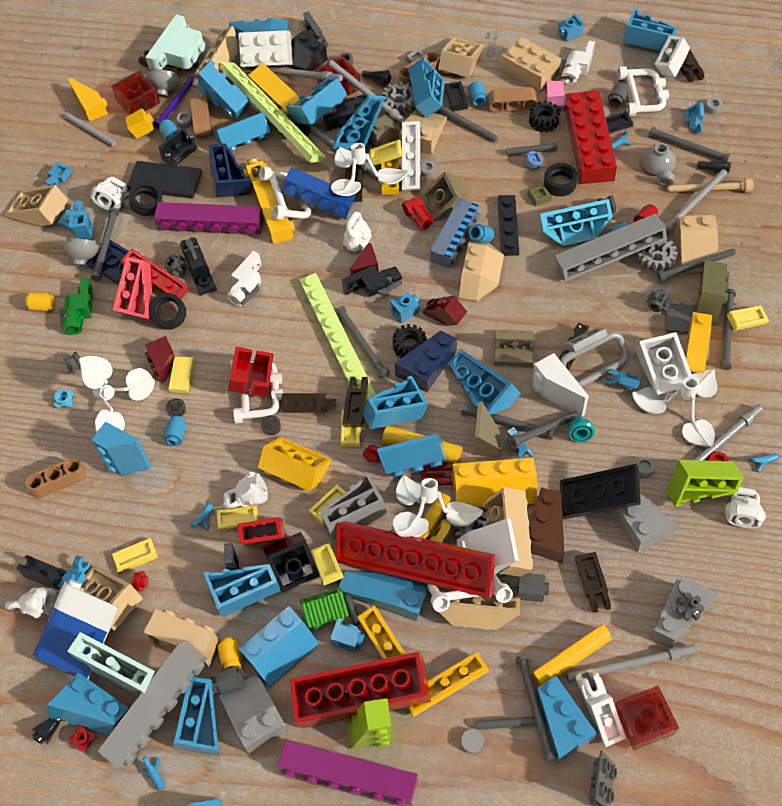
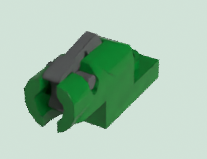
(77, 308)

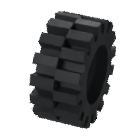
(544, 109)
(405, 333)

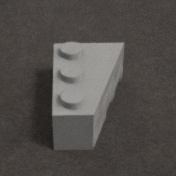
(358, 505)
(671, 624)

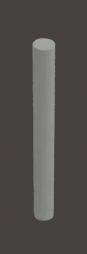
(90, 129)

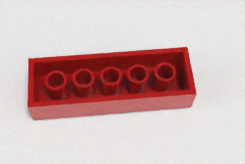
(590, 137)
(341, 691)

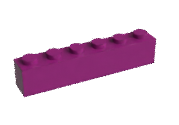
(208, 218)
(347, 772)

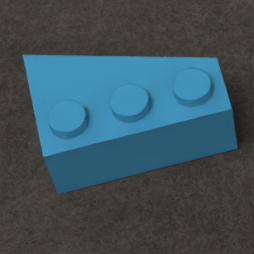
(426, 87)
(221, 92)
(395, 405)
(563, 719)
(197, 721)

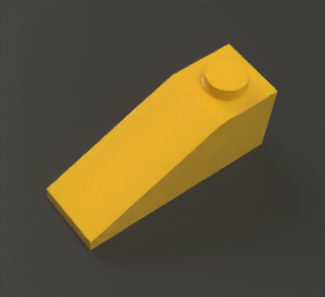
(89, 99)
(698, 341)

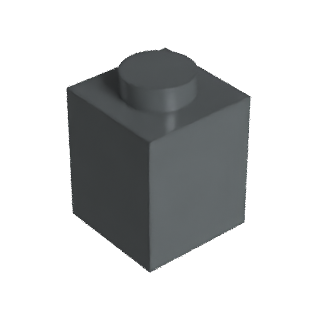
(532, 587)

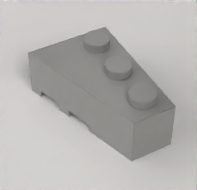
(644, 524)

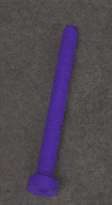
(174, 102)

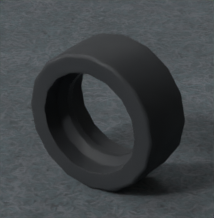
(144, 188)
(560, 189)
(161, 299)

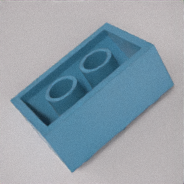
(243, 131)
(119, 450)
(412, 455)
(279, 646)

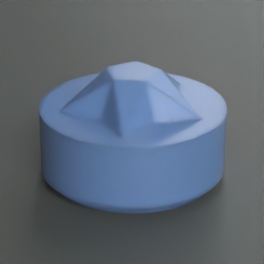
(533, 159)

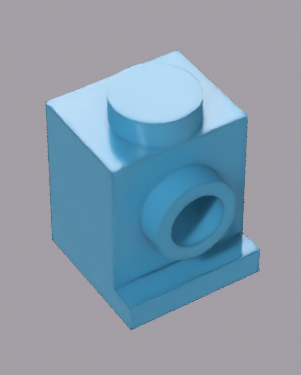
(571, 27)
(81, 225)
(405, 306)
(347, 637)

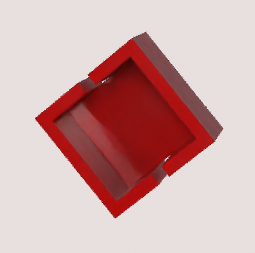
(250, 376)

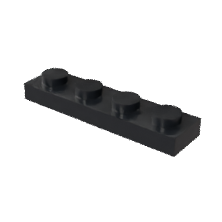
(508, 225)

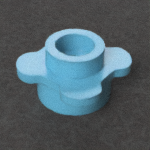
(60, 395)

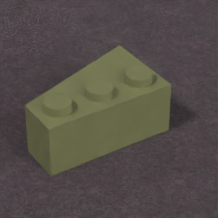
(713, 289)

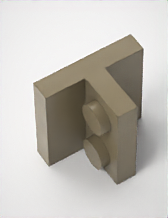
(514, 348)

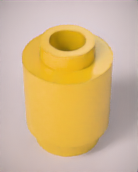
(39, 301)
(229, 653)

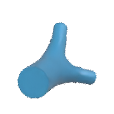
(621, 140)
(762, 460)
(203, 517)
(153, 772)

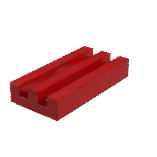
(448, 478)

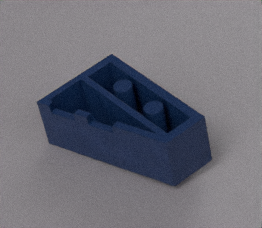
(226, 173)
(427, 360)

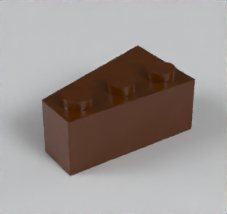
(547, 526)

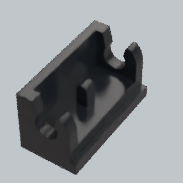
(177, 147)
(41, 572)

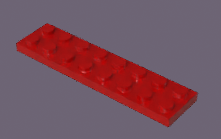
(415, 558)

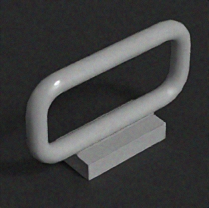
(589, 341)

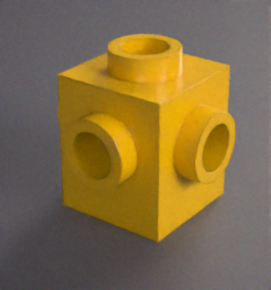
(253, 163)

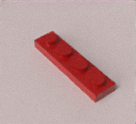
(159, 277)

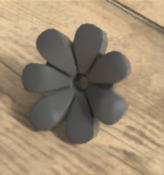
(689, 606)

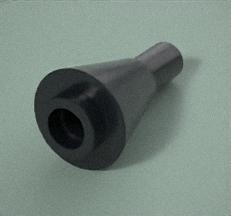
(382, 77)
(715, 166)
(45, 730)

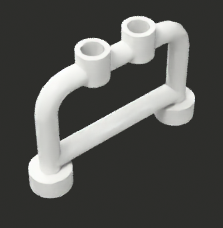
(658, 84)
(280, 211)
(245, 413)
(441, 600)

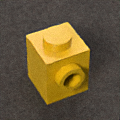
(139, 123)

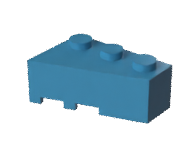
(647, 32)
(318, 102)
(241, 587)
(87, 705)

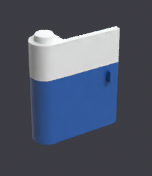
(71, 614)

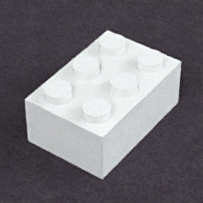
(266, 47)

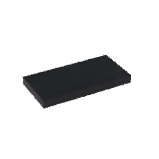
(170, 179)
(600, 491)

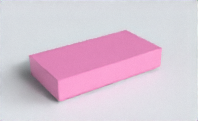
(555, 93)

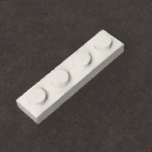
(411, 155)

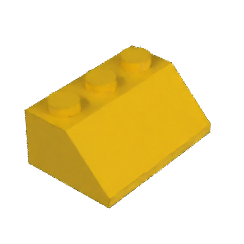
(293, 463)

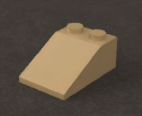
(460, 57)
(429, 130)
(38, 205)
(696, 238)
(112, 590)

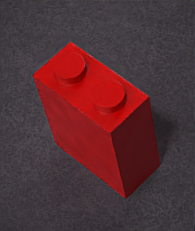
(261, 531)

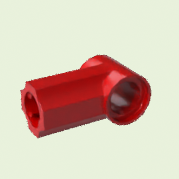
(417, 211)

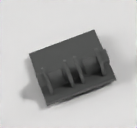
(605, 772)

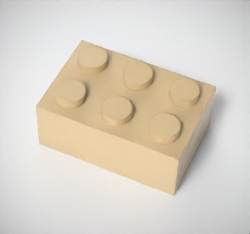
(530, 64)
(167, 631)

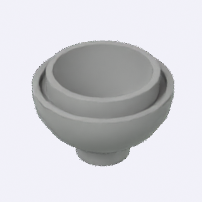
(163, 80)
(658, 159)
(80, 250)

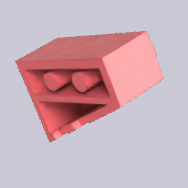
(134, 290)

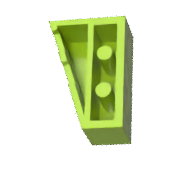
(703, 479)
(371, 726)

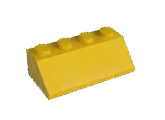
(480, 480)

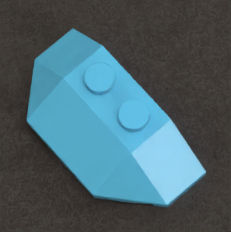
(577, 222)

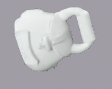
(109, 195)
(357, 233)
(248, 492)
(744, 510)
(35, 602)

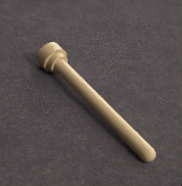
(744, 185)

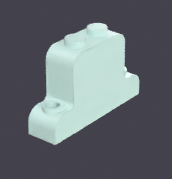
(176, 46)
(112, 665)

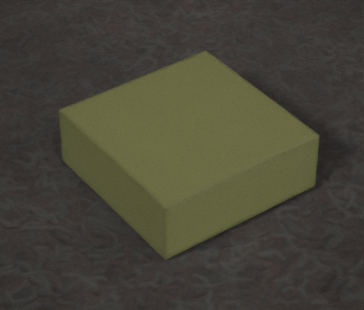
(539, 195)

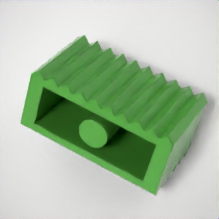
(324, 608)

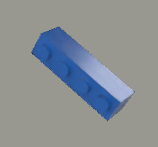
(316, 193)

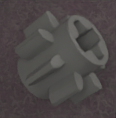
(175, 265)
(658, 300)

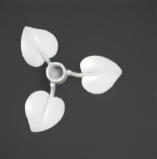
(346, 158)
(94, 375)
(703, 385)
(412, 492)

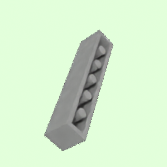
(611, 247)
(149, 708)

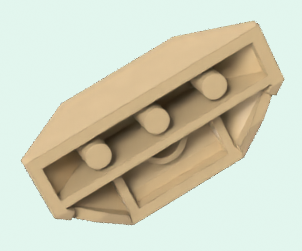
(222, 50)
(480, 271)
(481, 612)

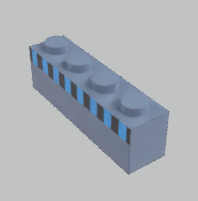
(454, 233)

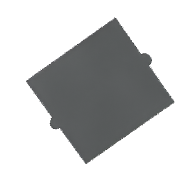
(679, 317)

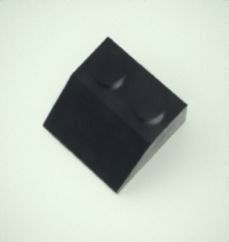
(307, 52)
(291, 561)

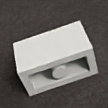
(672, 56)

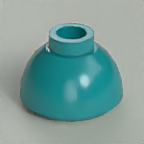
(581, 429)

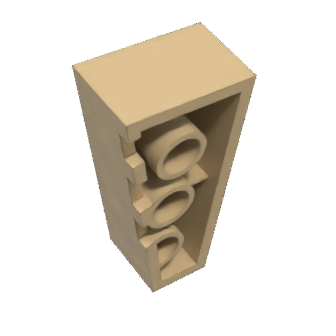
(512, 504)

